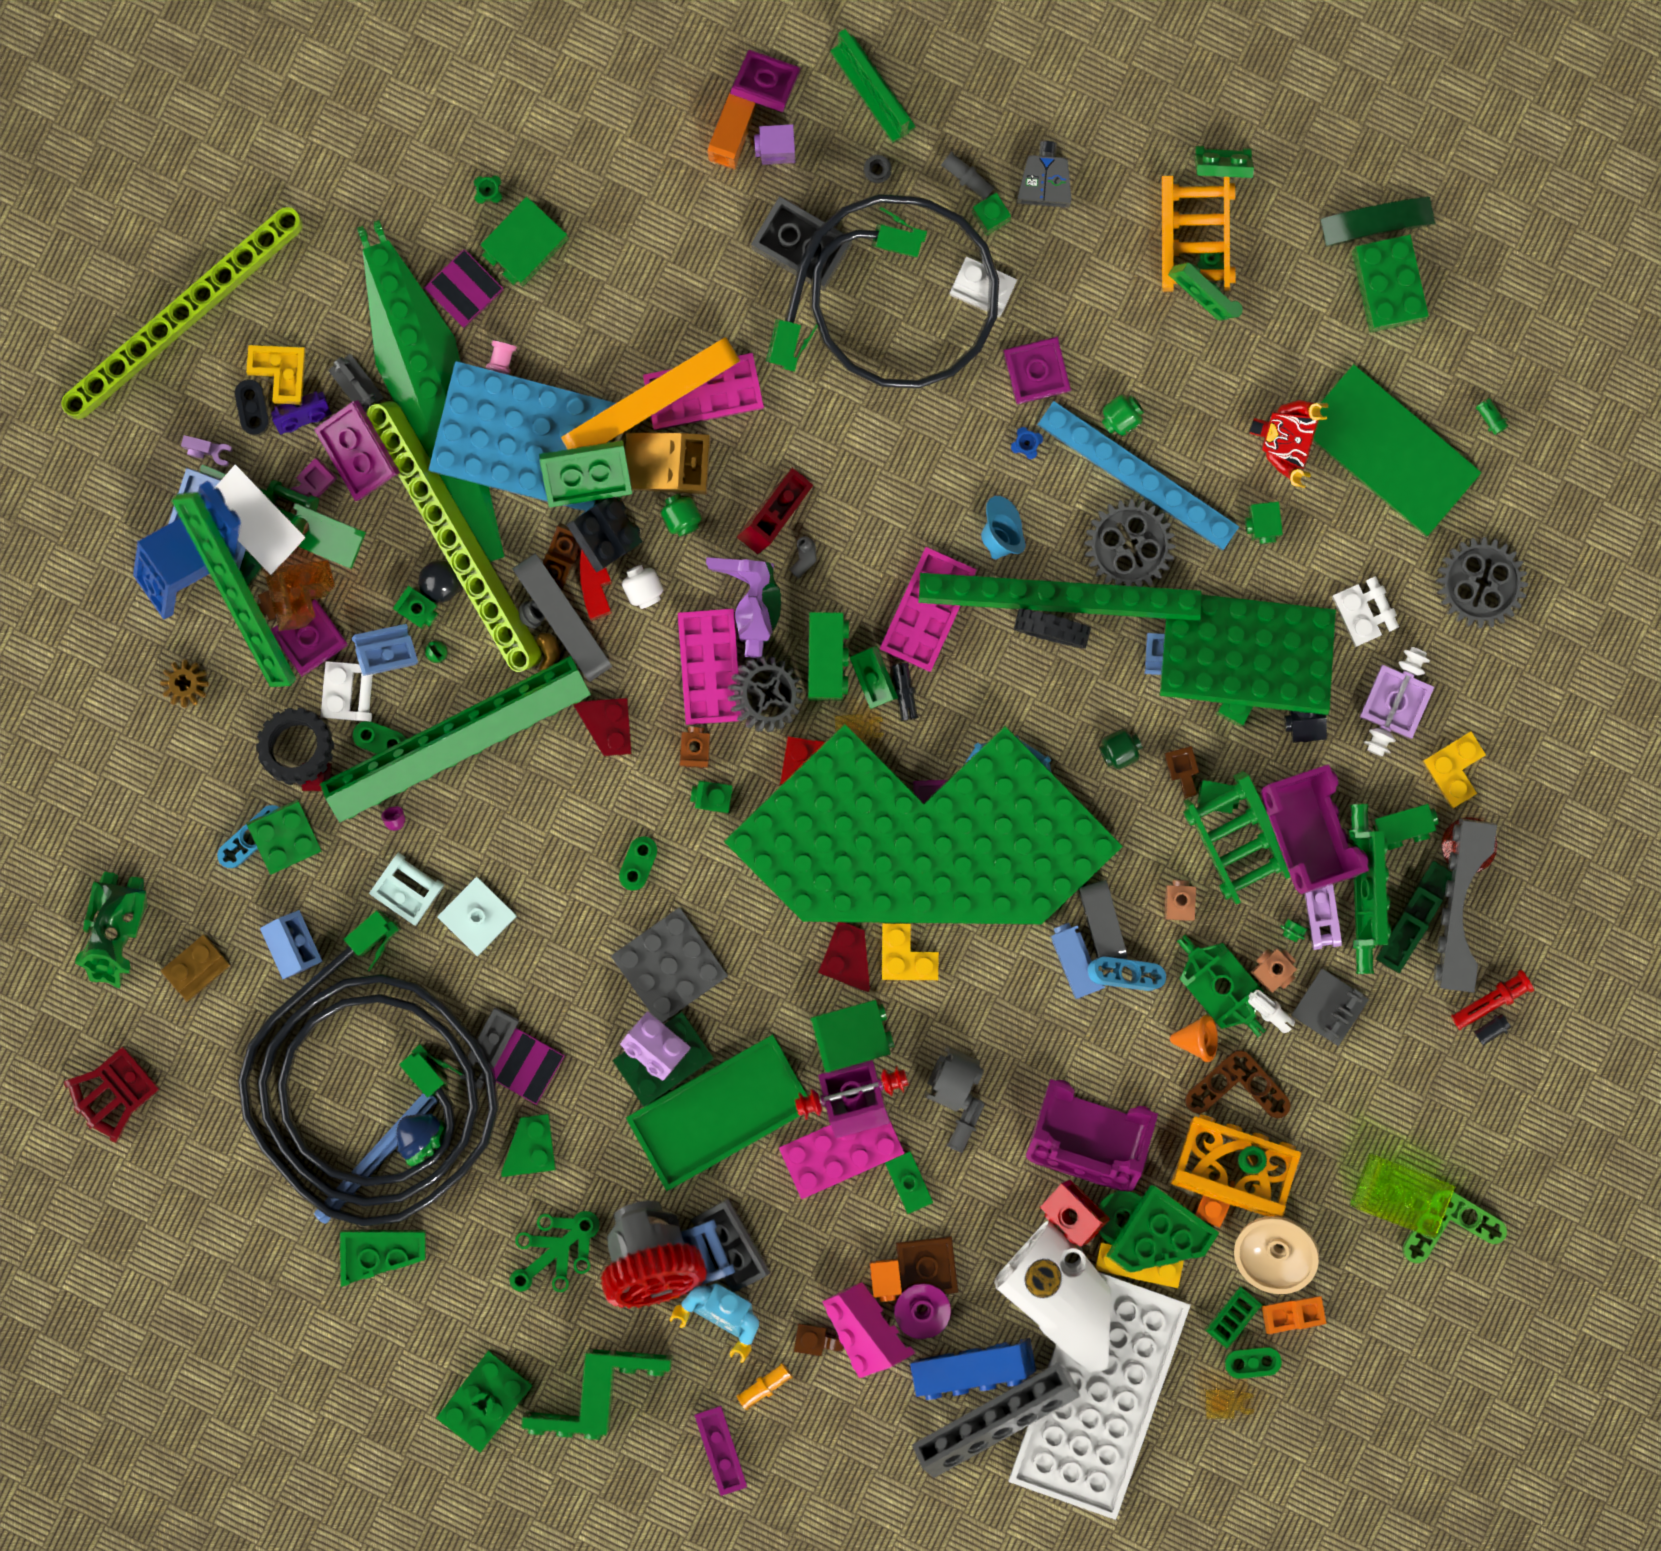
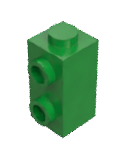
(1407, 824)

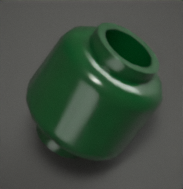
(1120, 749)

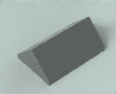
(736, 1243)

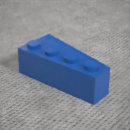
(973, 1369)

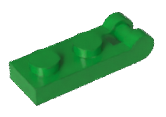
(1205, 292)

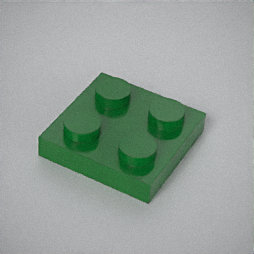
(283, 837)

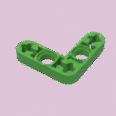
(1454, 1214)

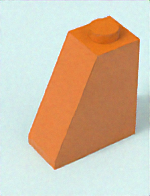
(731, 131)

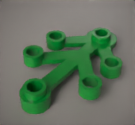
(558, 1248)

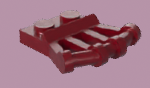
(126, 1081)

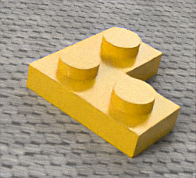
(285, 365)
(1448, 765)
(899, 962)

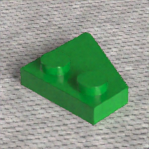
(531, 1147)

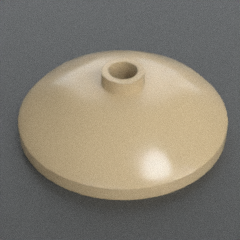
(1272, 1267)

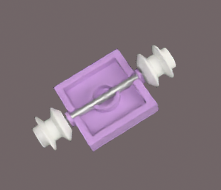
(1396, 701)

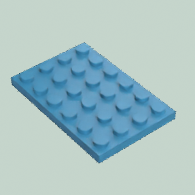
(501, 424)

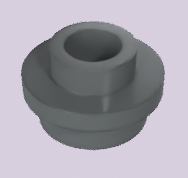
(877, 160)
(530, 614)

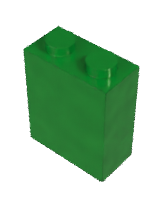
(523, 242)

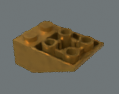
(668, 462)

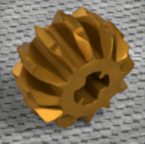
(177, 691)

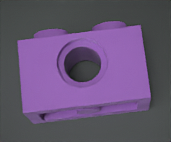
(775, 144)

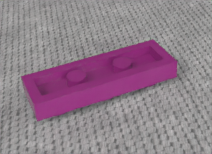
(720, 1450)

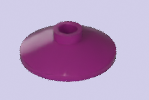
(927, 1323)

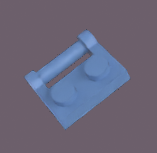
(694, 1237)

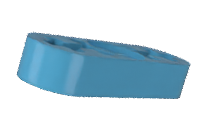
(241, 856)
(1137, 968)

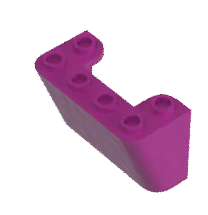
(1310, 830)

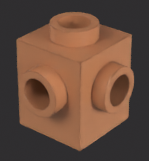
(1265, 975)

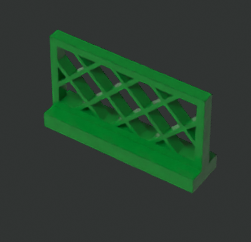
(871, 87)

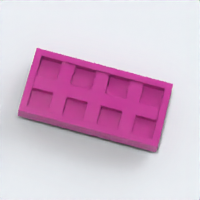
(724, 395)
(921, 627)
(707, 665)
(823, 1160)

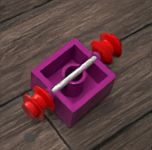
(853, 1097)

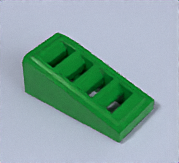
(1241, 1323)

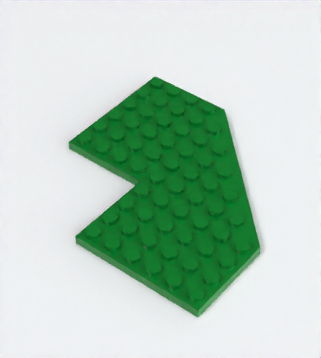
(982, 850)

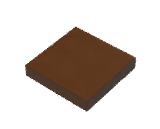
(928, 1262)

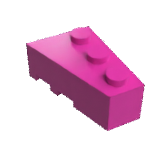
(864, 1332)

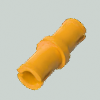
(764, 1386)

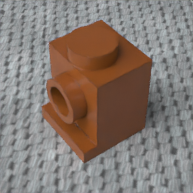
(695, 759)

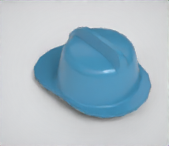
(1003, 528)

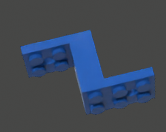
(170, 559)

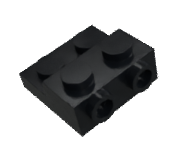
(605, 532)

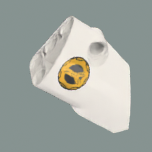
(1062, 1297)

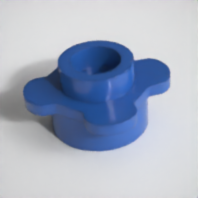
(1025, 435)

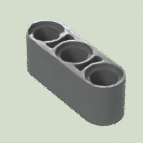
(1102, 920)

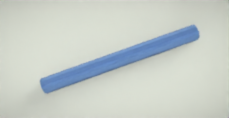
(377, 1155)

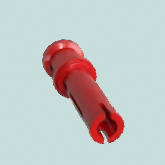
(1507, 996)

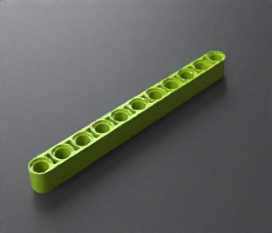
(168, 315)
(465, 540)

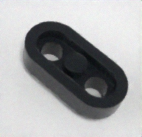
(252, 408)

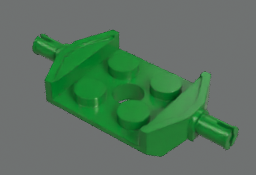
(1200, 975)

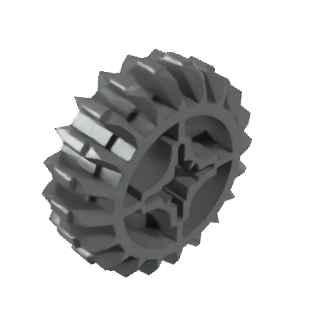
(777, 676)

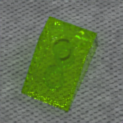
(1402, 1195)

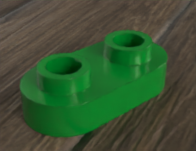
(380, 737)
(638, 863)
(1252, 1362)

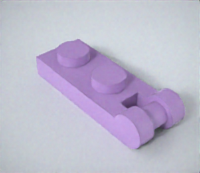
(1323, 912)

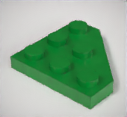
(1160, 1234)

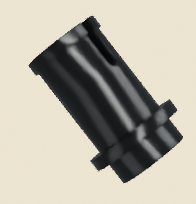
(1492, 1029)

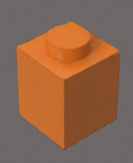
(885, 1279)

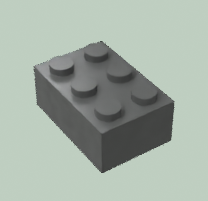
(786, 237)

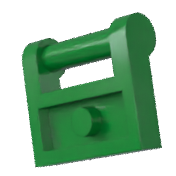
(1224, 162)

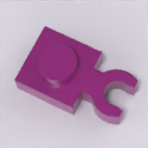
(314, 479)

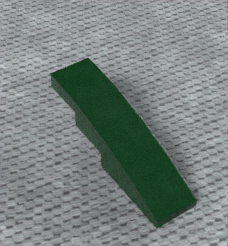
(1415, 917)

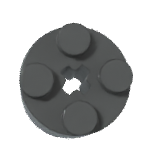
(953, 1079)

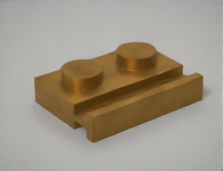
(195, 968)

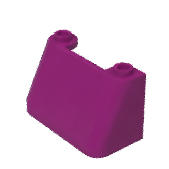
(1091, 1138)

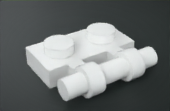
(1357, 615)

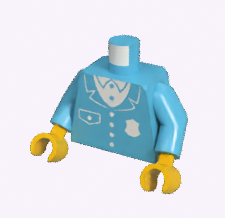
(723, 1310)

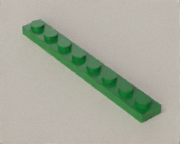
(233, 589)

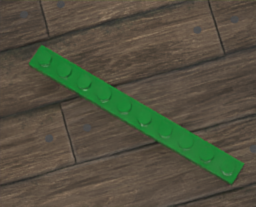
(1060, 596)

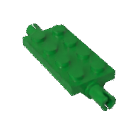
(1369, 890)

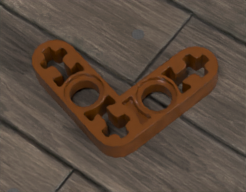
(1233, 1077)

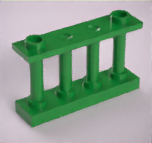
(1255, 815)

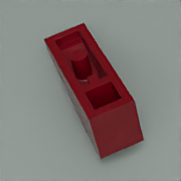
(775, 511)

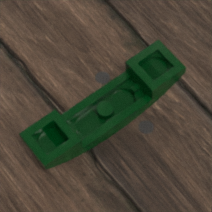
(1377, 220)

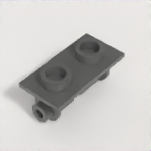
(355, 382)

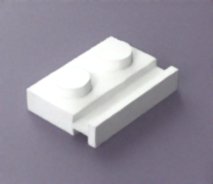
(973, 286)

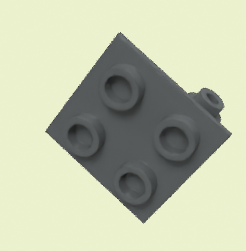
(1330, 1007)

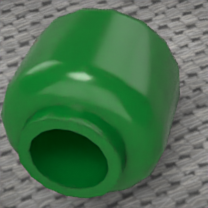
(1122, 414)
(681, 515)

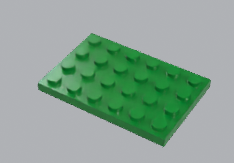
(1251, 655)

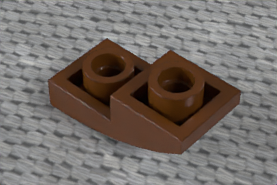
(561, 555)

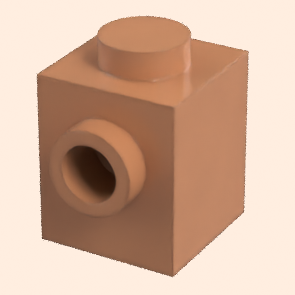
(1180, 901)

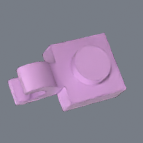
(199, 447)

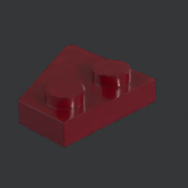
(607, 724)
(847, 957)

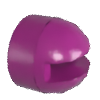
(393, 818)

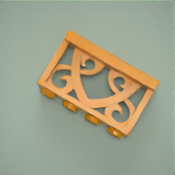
(1199, 1181)

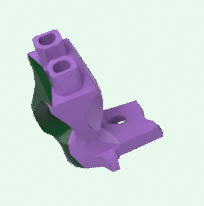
(760, 608)

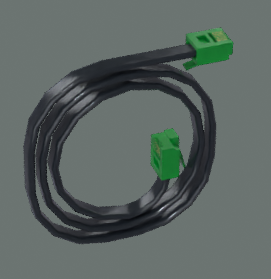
(416, 1066)

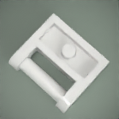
(338, 692)

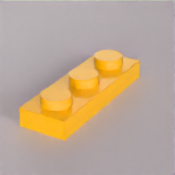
(1164, 1275)

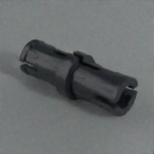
(905, 692)

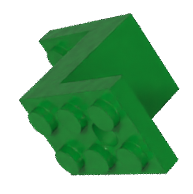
(596, 1393)

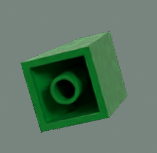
(852, 1035)

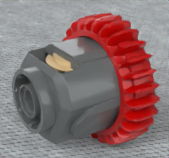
(649, 1258)

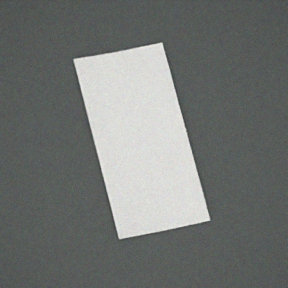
(263, 527)

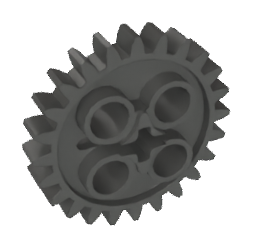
(1153, 533)
(1458, 574)

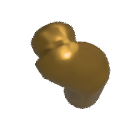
(550, 649)

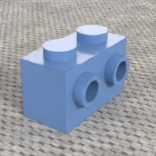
(291, 944)

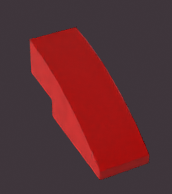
(592, 584)

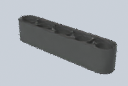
(562, 617)

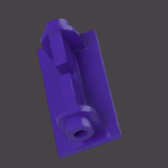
(289, 418)

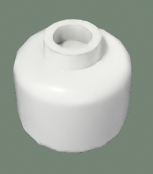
(642, 586)

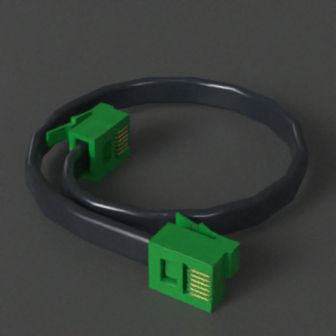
(887, 238)

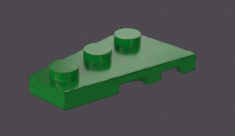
(377, 1251)

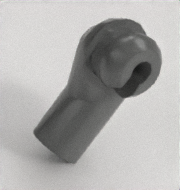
(807, 556)

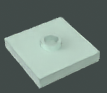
(477, 916)

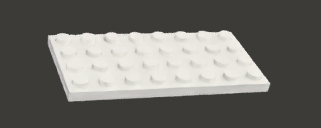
(1093, 1443)

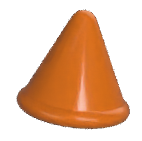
(1198, 1038)

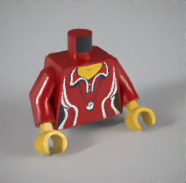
(1290, 437)

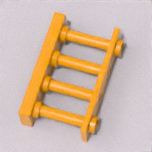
(1170, 220)

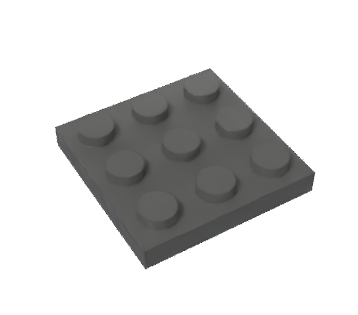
(669, 965)

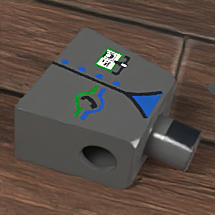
(1046, 179)

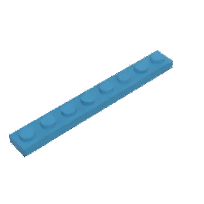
(1138, 475)

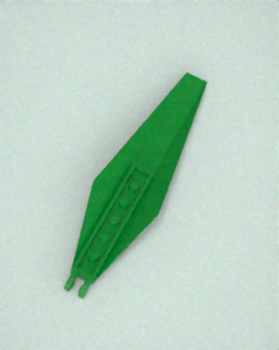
(416, 363)

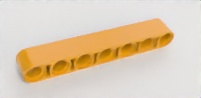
(654, 396)

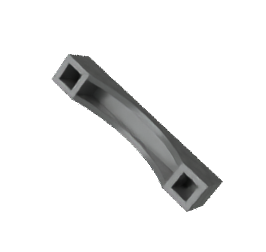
(1473, 846)

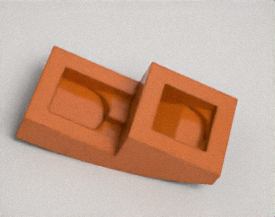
(1293, 1314)

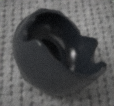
(438, 581)

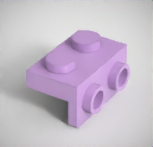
(654, 1046)

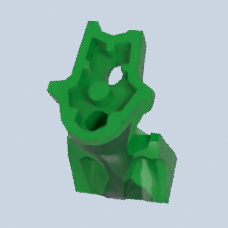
(103, 955)

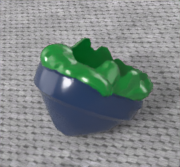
(418, 1137)

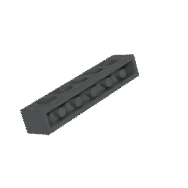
(996, 1420)

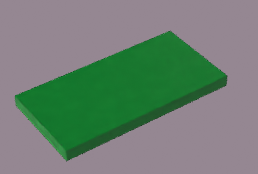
(1392, 451)
(718, 1113)

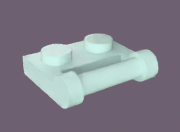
(400, 896)

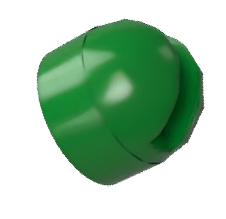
(441, 647)

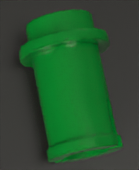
(1492, 416)

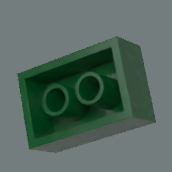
(650, 1087)

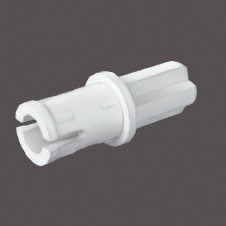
(1271, 1011)

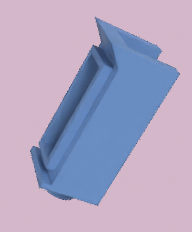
(1074, 960)

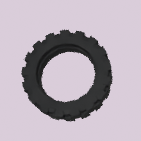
(1052, 628)
(275, 727)

